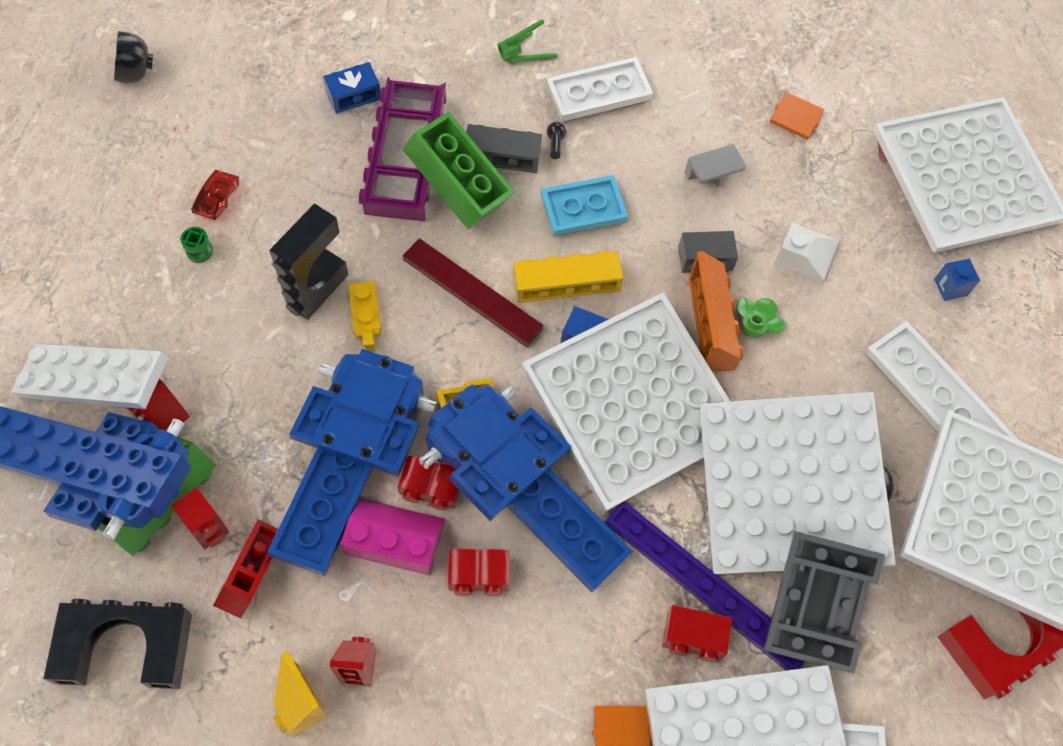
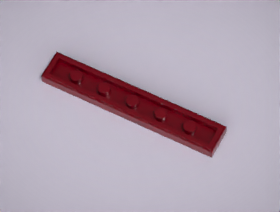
(473, 292)

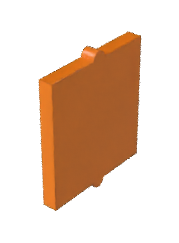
(796, 115)
(621, 726)

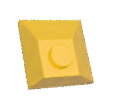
(295, 699)

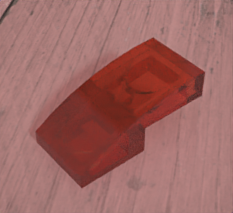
(213, 195)

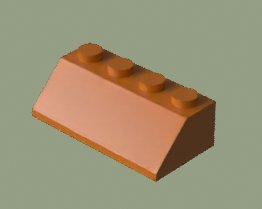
(714, 313)

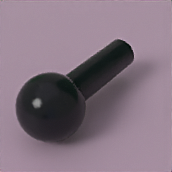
(556, 132)

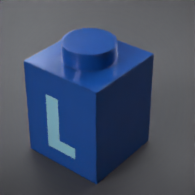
(957, 279)

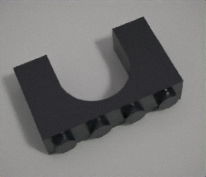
(305, 266)
(83, 623)

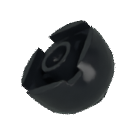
(131, 58)

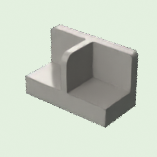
(715, 165)

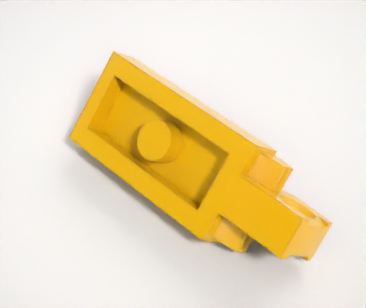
(365, 313)

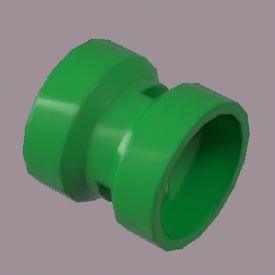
(196, 244)

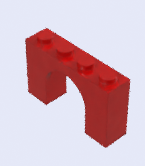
(990, 667)

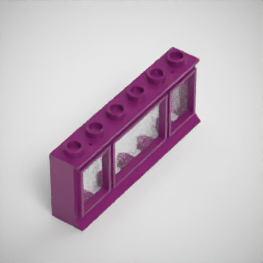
(392, 181)

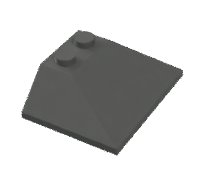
(822, 601)

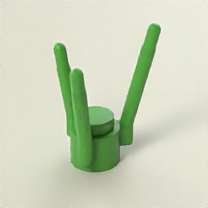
(511, 47)

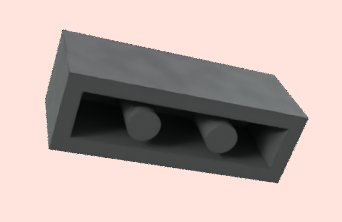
(508, 147)

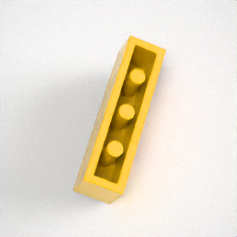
(567, 276)

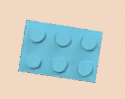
(583, 205)

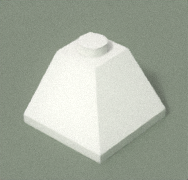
(807, 252)

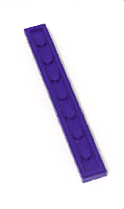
(695, 578)

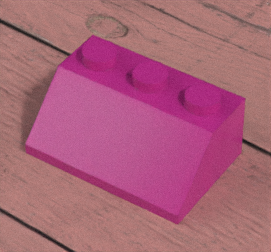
(392, 536)

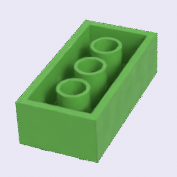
(457, 170)

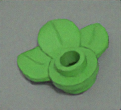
(759, 317)

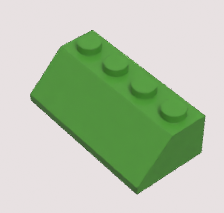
(137, 539)

